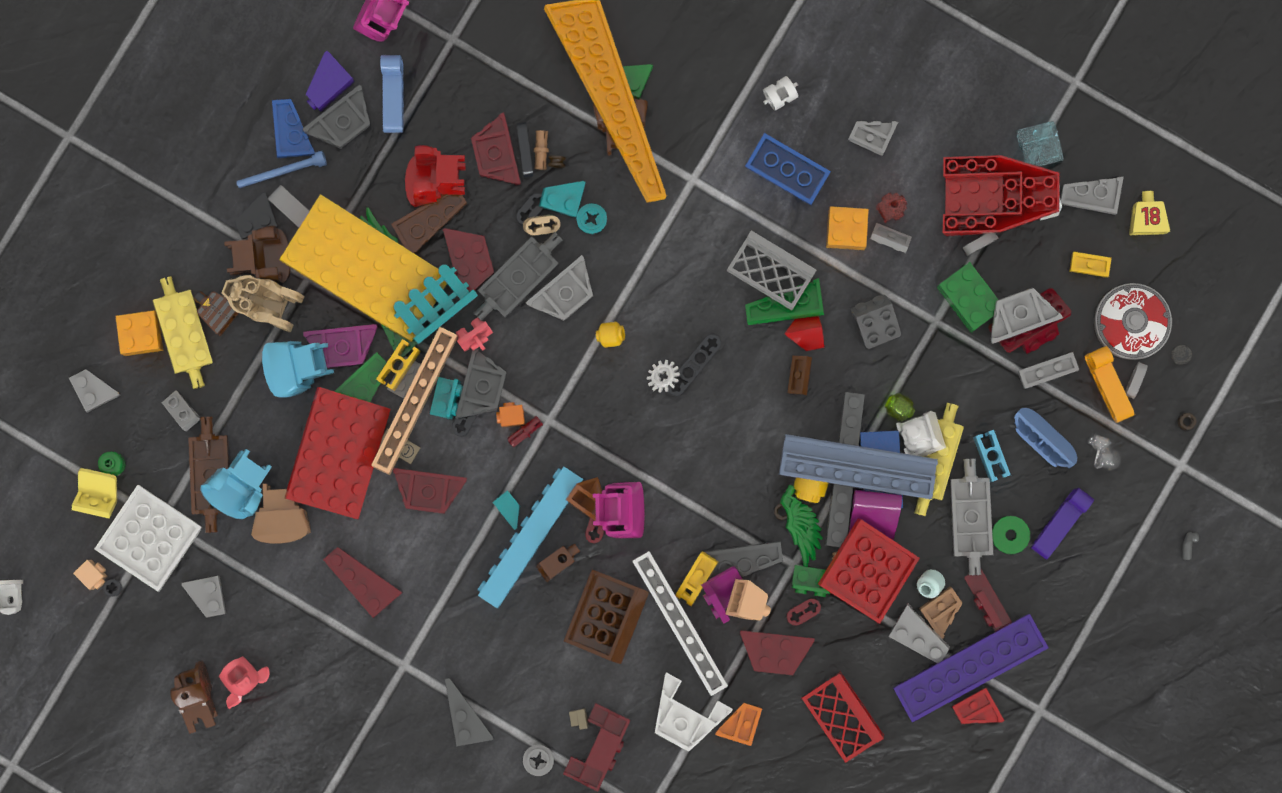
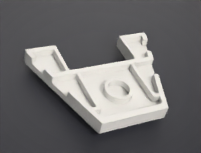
(681, 723)

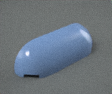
(1044, 438)

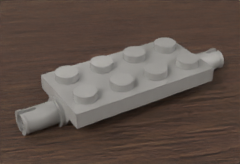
(971, 516)

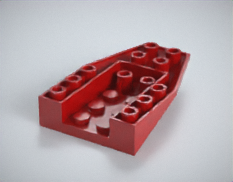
(996, 194)

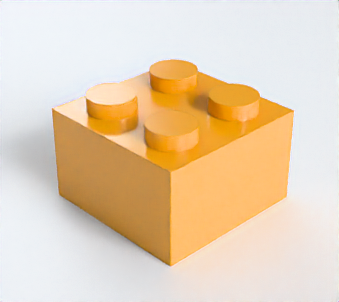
(847, 228)
(139, 333)

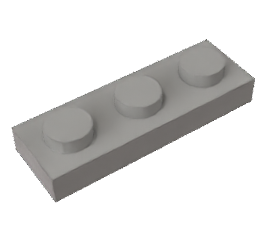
(1048, 370)

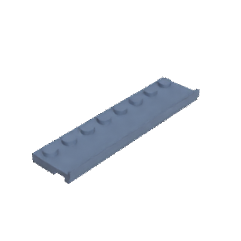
(858, 466)

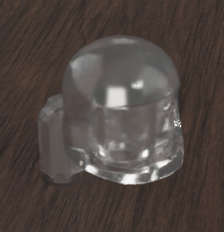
(1105, 456)

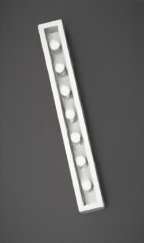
(680, 623)

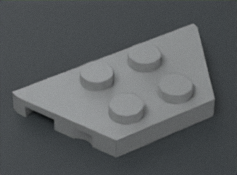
(565, 292)
(1020, 314)

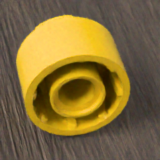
(810, 489)

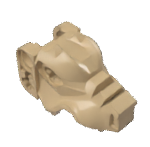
(260, 299)

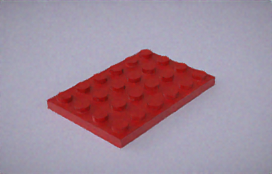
(337, 453)

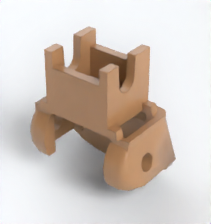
(279, 519)

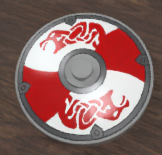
(1133, 321)

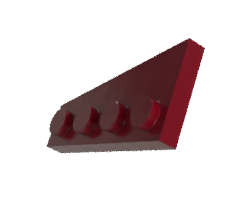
(366, 586)

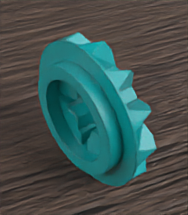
(592, 209)

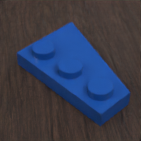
(289, 132)

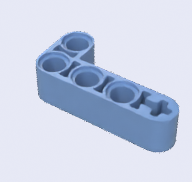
(392, 93)

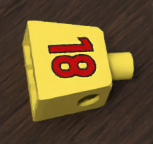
(1149, 216)

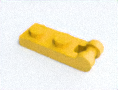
(697, 575)

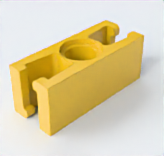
(400, 374)

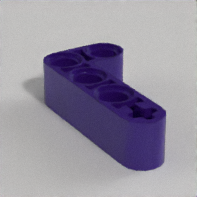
(1061, 522)

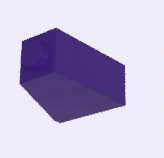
(328, 83)

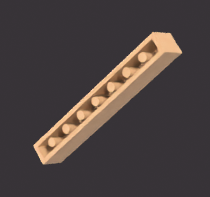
(414, 400)

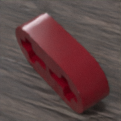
(590, 528)
(801, 607)

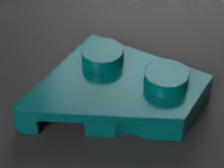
(563, 198)

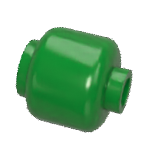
(117, 465)

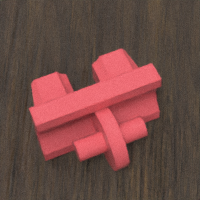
(474, 338)

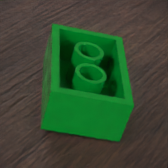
(969, 296)

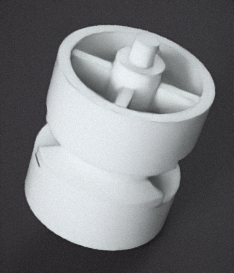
(779, 94)

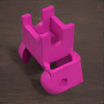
(382, 12)
(621, 509)

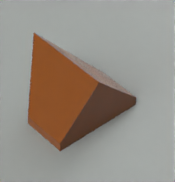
(582, 496)

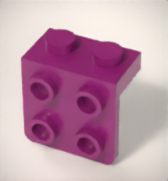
(719, 591)

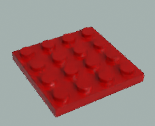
(868, 571)

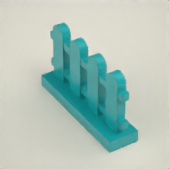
(430, 313)

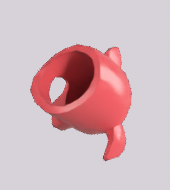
(241, 678)

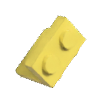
(95, 493)

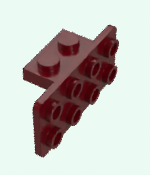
(1034, 338)

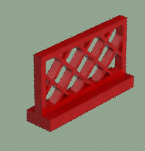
(857, 708)

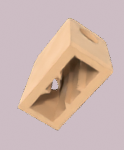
(748, 601)

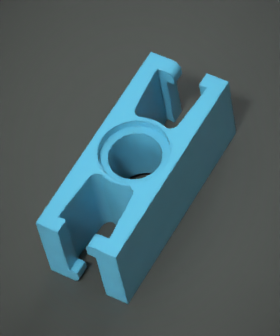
(999, 455)

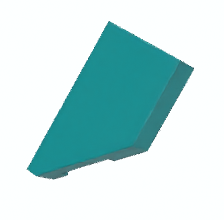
(509, 508)

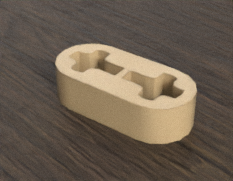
(541, 220)

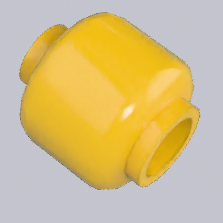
(610, 334)

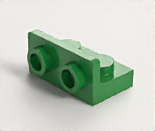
(807, 579)

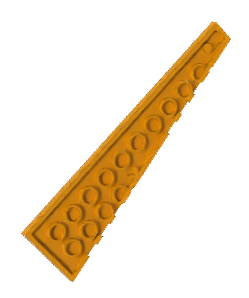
(594, 55)

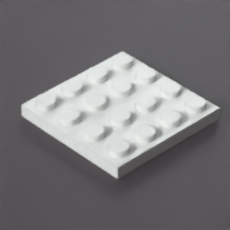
(148, 538)

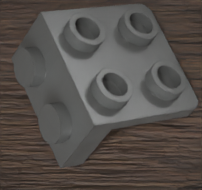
(876, 321)

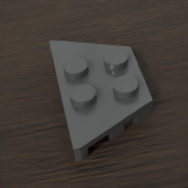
(342, 120)
(481, 386)

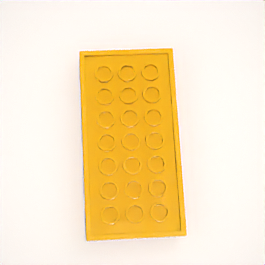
(358, 264)

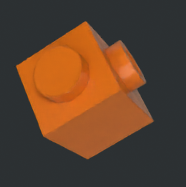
(510, 415)

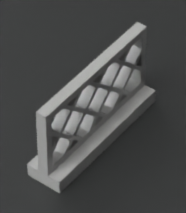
(776, 255)

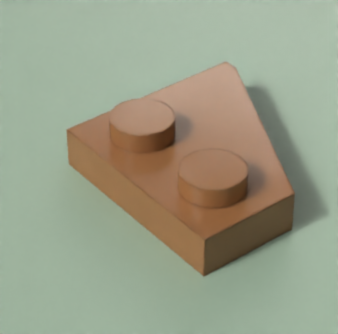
(941, 610)

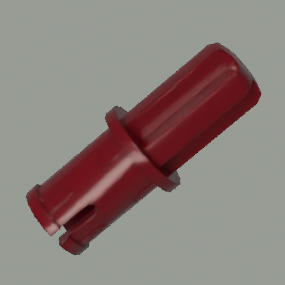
(525, 431)

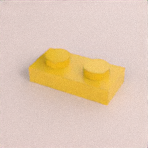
(1090, 264)

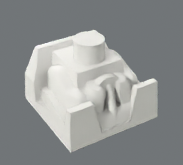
(922, 435)

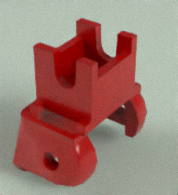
(433, 174)

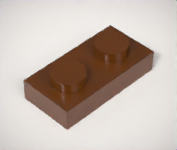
(799, 375)

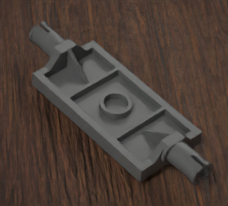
(518, 277)

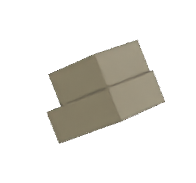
(579, 717)

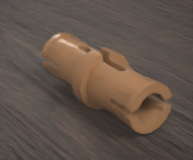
(541, 150)

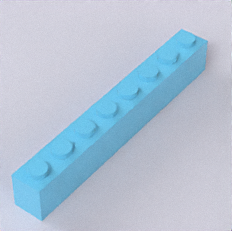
(529, 539)

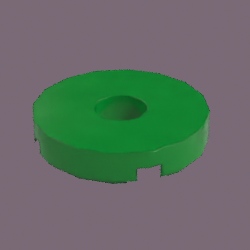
(1018, 526)

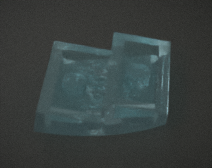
(1040, 144)

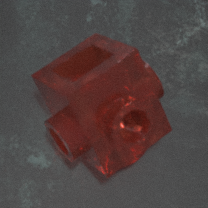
(887, 211)

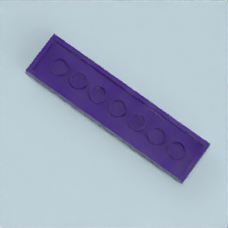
(970, 667)

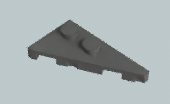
(466, 724)

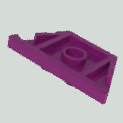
(345, 345)

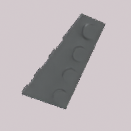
(746, 558)

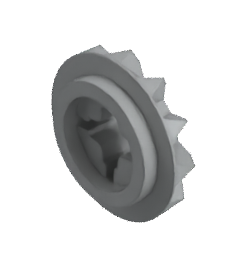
(546, 755)

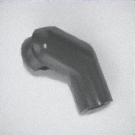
(1187, 545)

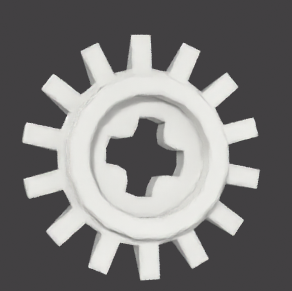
(661, 369)

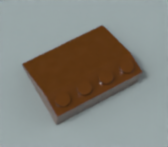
(606, 616)

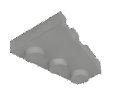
(1093, 195)
(918, 636)

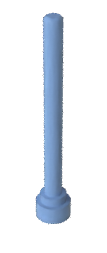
(317, 160)

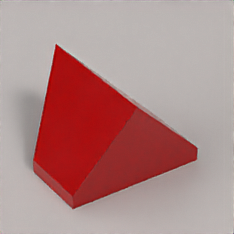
(806, 333)

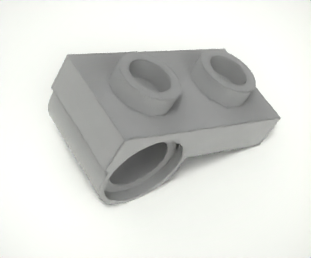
(181, 411)

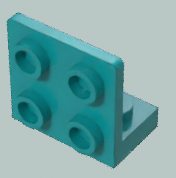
(446, 397)

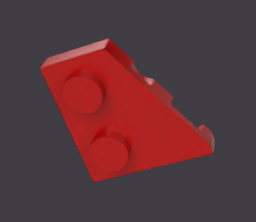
(977, 709)

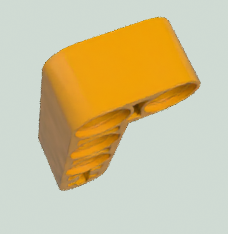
(1109, 384)

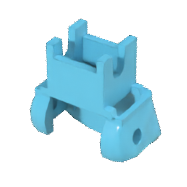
(291, 363)
(236, 489)

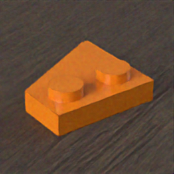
(741, 724)

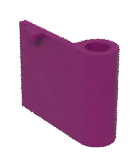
(877, 510)

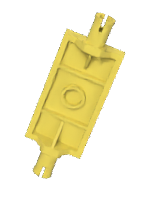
(182, 332)
(951, 434)

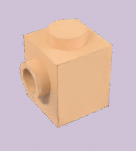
(91, 574)

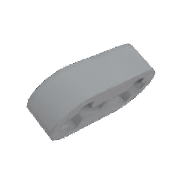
(980, 243)
(1136, 380)

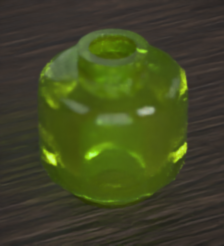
(899, 407)

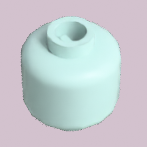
(931, 583)

